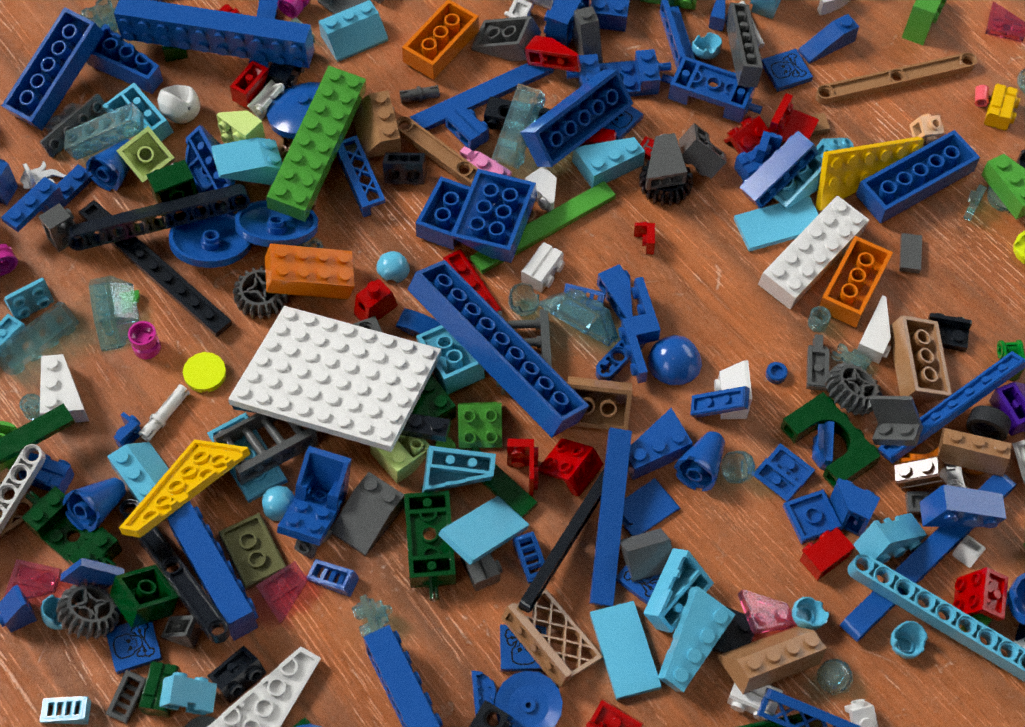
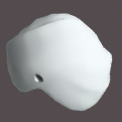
(179, 103)

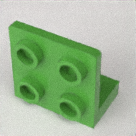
(480, 424)

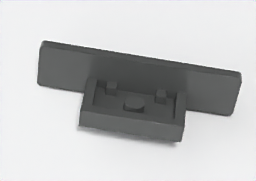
(70, 117)

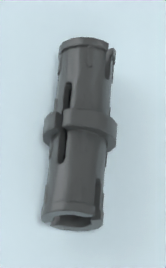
(419, 94)

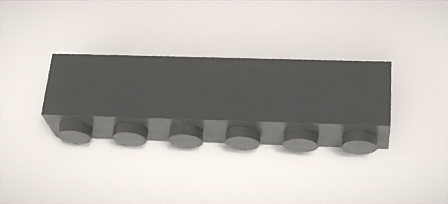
(743, 45)

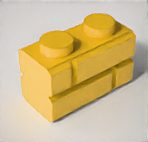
(1001, 107)

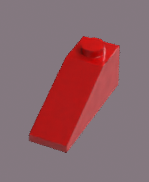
(551, 54)

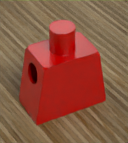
(374, 301)

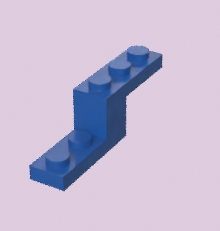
(45, 196)
(639, 330)

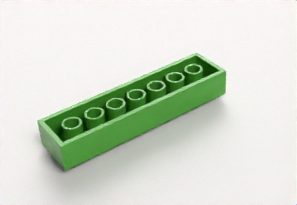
(316, 144)

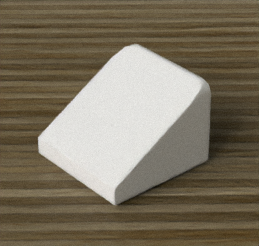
(968, 551)

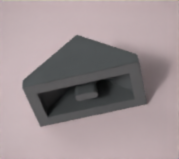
(182, 631)

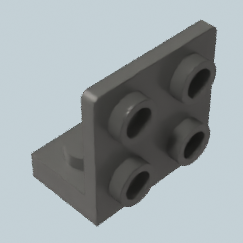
(897, 420)

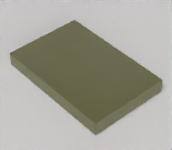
(252, 550)

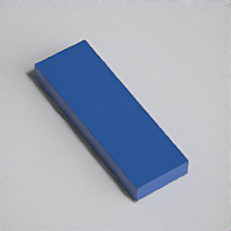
(720, 402)

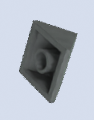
(646, 554)

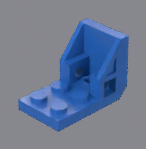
(318, 496)

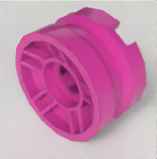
(7, 260)

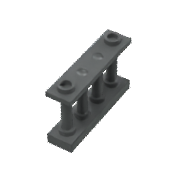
(543, 341)
(269, 458)

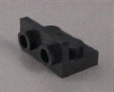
(953, 331)
(237, 674)

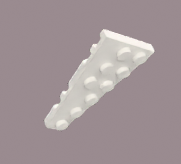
(273, 696)

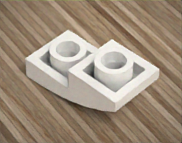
(828, 6)

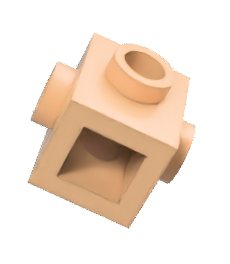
(927, 127)

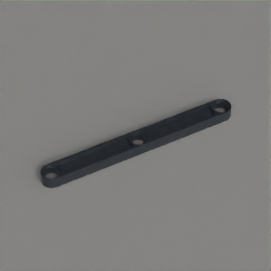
(562, 546)
(181, 580)

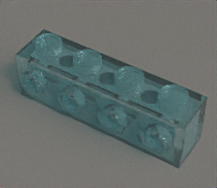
(521, 114)
(104, 131)
(36, 337)

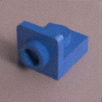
(768, 142)
(129, 433)

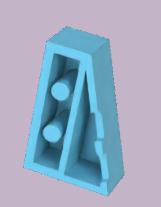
(152, 116)
(608, 159)
(455, 468)
(891, 538)
(673, 588)

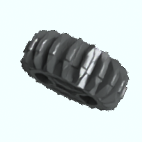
(250, 299)
(852, 388)
(86, 616)

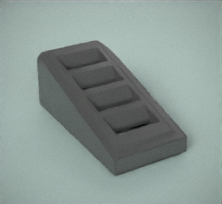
(124, 684)

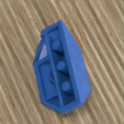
(201, 161)

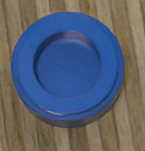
(776, 373)

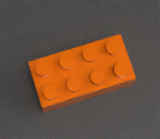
(440, 39)
(309, 271)
(855, 280)

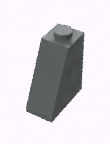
(586, 32)
(666, 163)

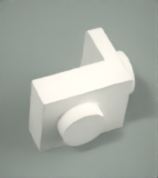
(519, 9)
(862, 713)

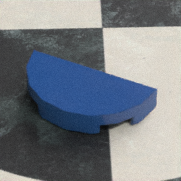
(483, 689)

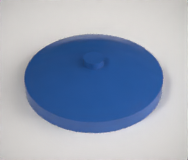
(290, 107)
(267, 227)
(209, 242)

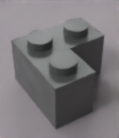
(700, 152)

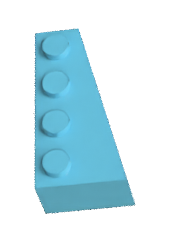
(694, 638)

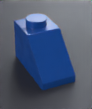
(16, 610)

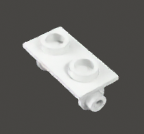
(264, 98)

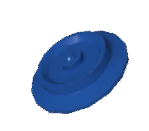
(530, 700)

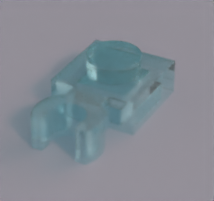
(974, 199)
(855, 357)

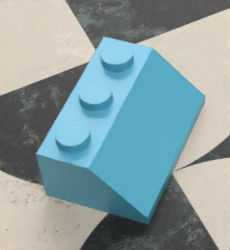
(353, 30)
(138, 467)

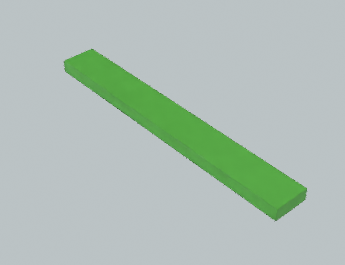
(553, 222)

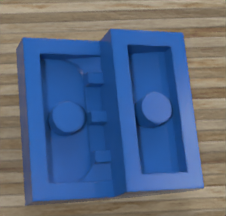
(784, 472)

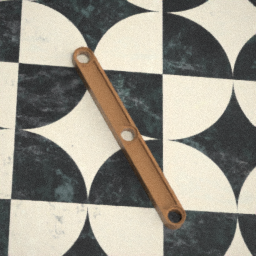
(883, 80)
(439, 152)

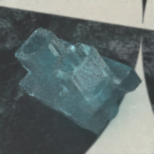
(376, 614)

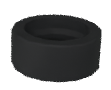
(982, 416)

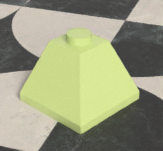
(145, 153)

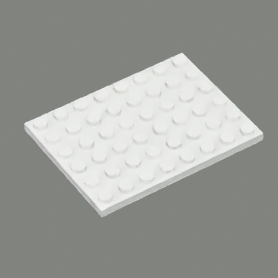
(336, 378)

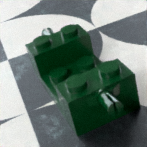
(51, 525)
(429, 560)

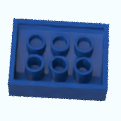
(495, 214)

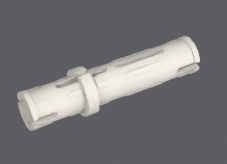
(160, 417)

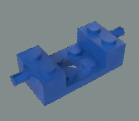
(639, 76)
(693, 80)

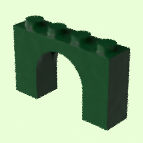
(859, 454)

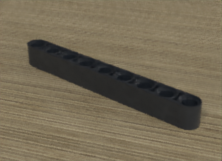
(148, 215)

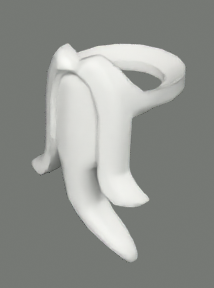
(32, 177)

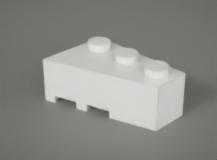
(59, 387)

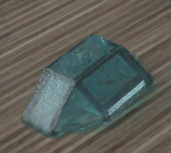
(113, 310)
(583, 314)

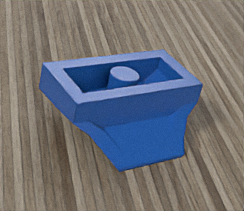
(823, 445)

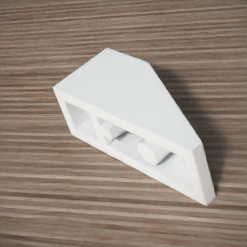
(877, 335)

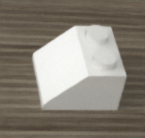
(734, 377)

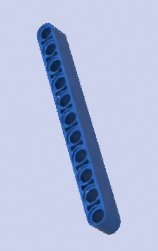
(917, 566)

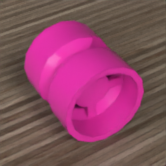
(292, 8)
(144, 340)

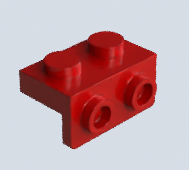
(748, 135)
(611, 716)

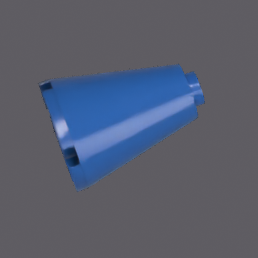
(108, 168)
(701, 462)
(93, 503)

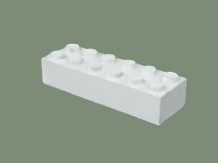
(813, 252)

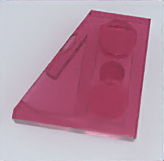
(1005, 24)
(34, 578)
(283, 589)
(765, 613)

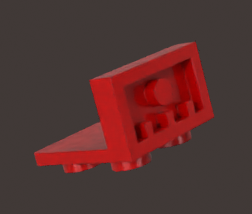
(789, 121)
(523, 453)
(573, 464)
(982, 593)

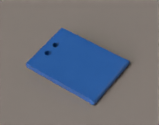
(647, 508)

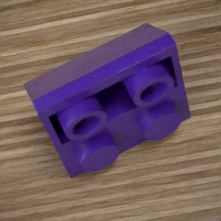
(1011, 401)

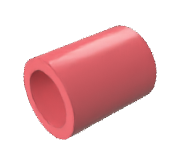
(981, 95)

